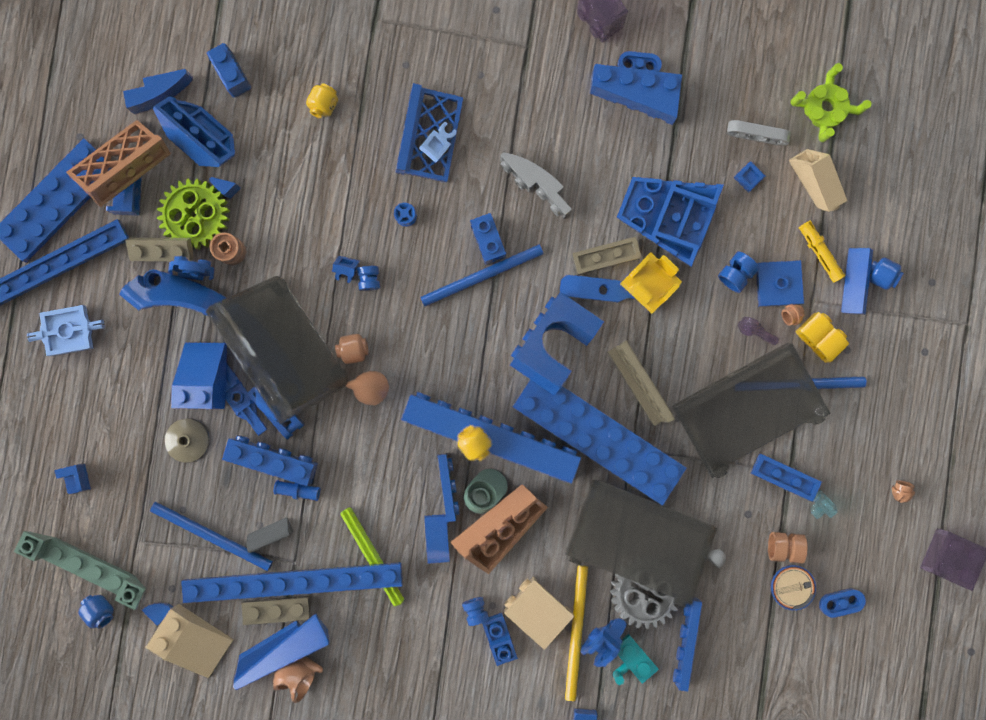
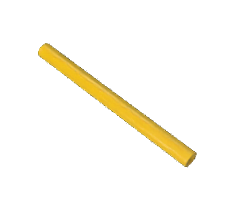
(576, 633)

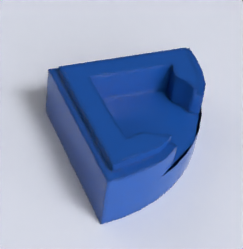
(157, 612)

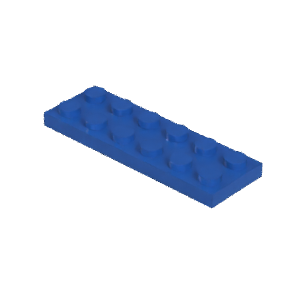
(47, 206)

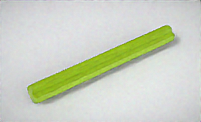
(368, 550)

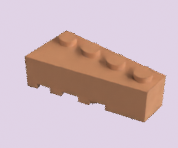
(499, 529)

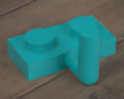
(634, 660)

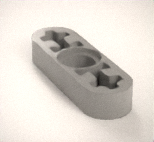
(758, 132)

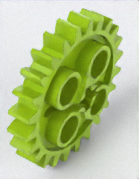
(178, 202)

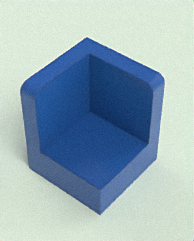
(75, 478)

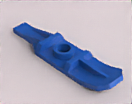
(588, 288)
(245, 407)

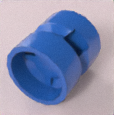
(740, 269)

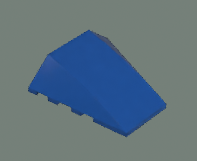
(671, 213)

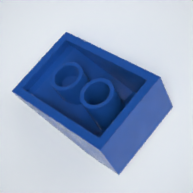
(200, 377)

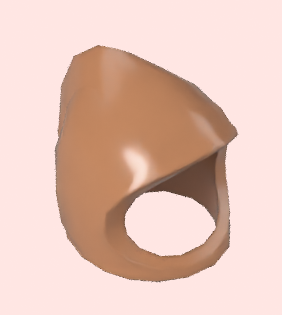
(369, 387)
(296, 677)

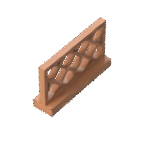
(125, 170)

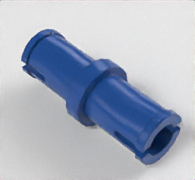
(296, 490)

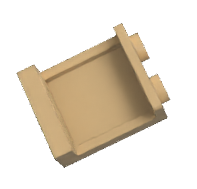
(537, 612)

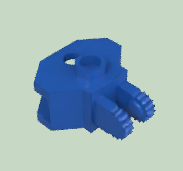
(605, 641)

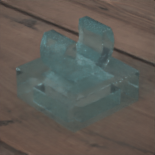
(823, 505)

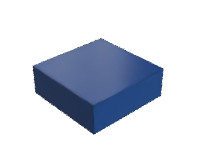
(749, 176)

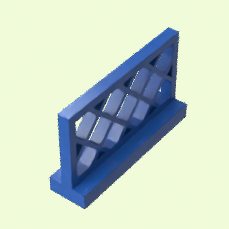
(410, 131)

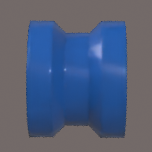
(402, 211)

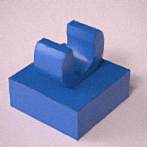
(346, 267)

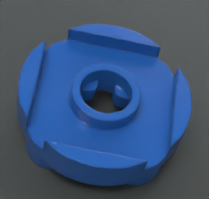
(191, 269)

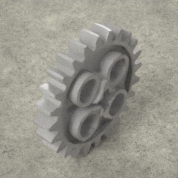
(635, 609)

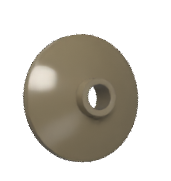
(197, 440)

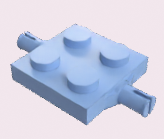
(66, 330)

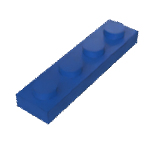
(685, 653)

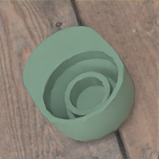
(485, 491)

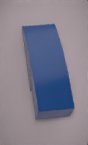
(156, 89)

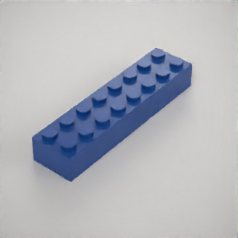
(602, 440)
(505, 443)

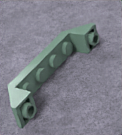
(93, 569)

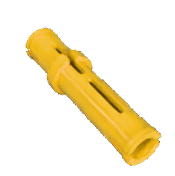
(819, 247)

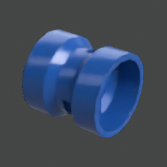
(368, 278)
(475, 611)

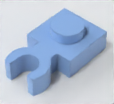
(437, 143)

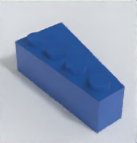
(639, 90)

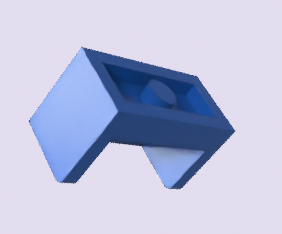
(128, 200)

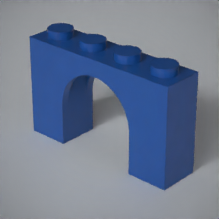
(532, 357)

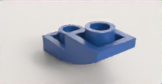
(437, 538)
(499, 639)

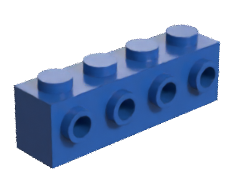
(270, 461)

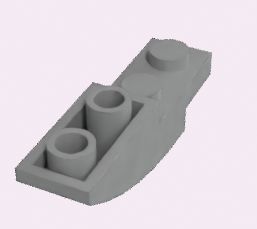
(531, 175)

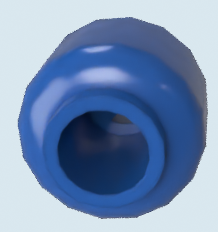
(885, 273)
(96, 611)

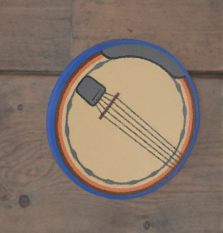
(793, 587)

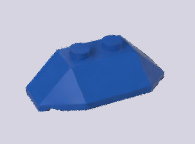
(195, 132)

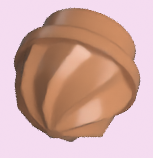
(792, 314)
(903, 491)

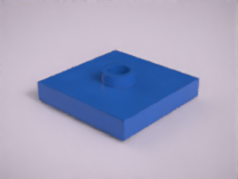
(780, 283)

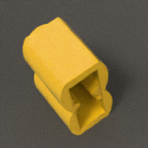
(822, 337)

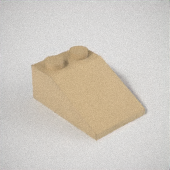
(189, 641)

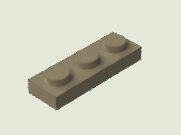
(159, 249)
(606, 255)
(276, 610)

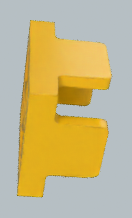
(652, 281)

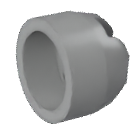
(717, 558)

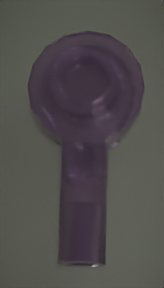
(750, 326)

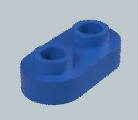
(640, 60)
(841, 603)

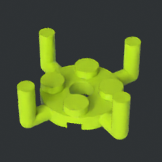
(836, 97)

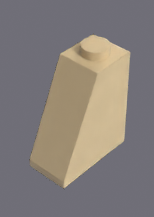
(819, 179)

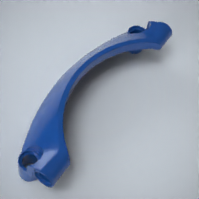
(176, 292)

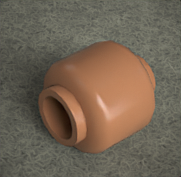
(352, 348)

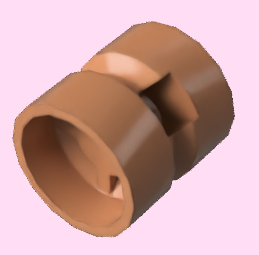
(227, 248)
(791, 547)

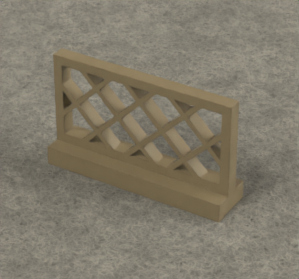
(640, 384)

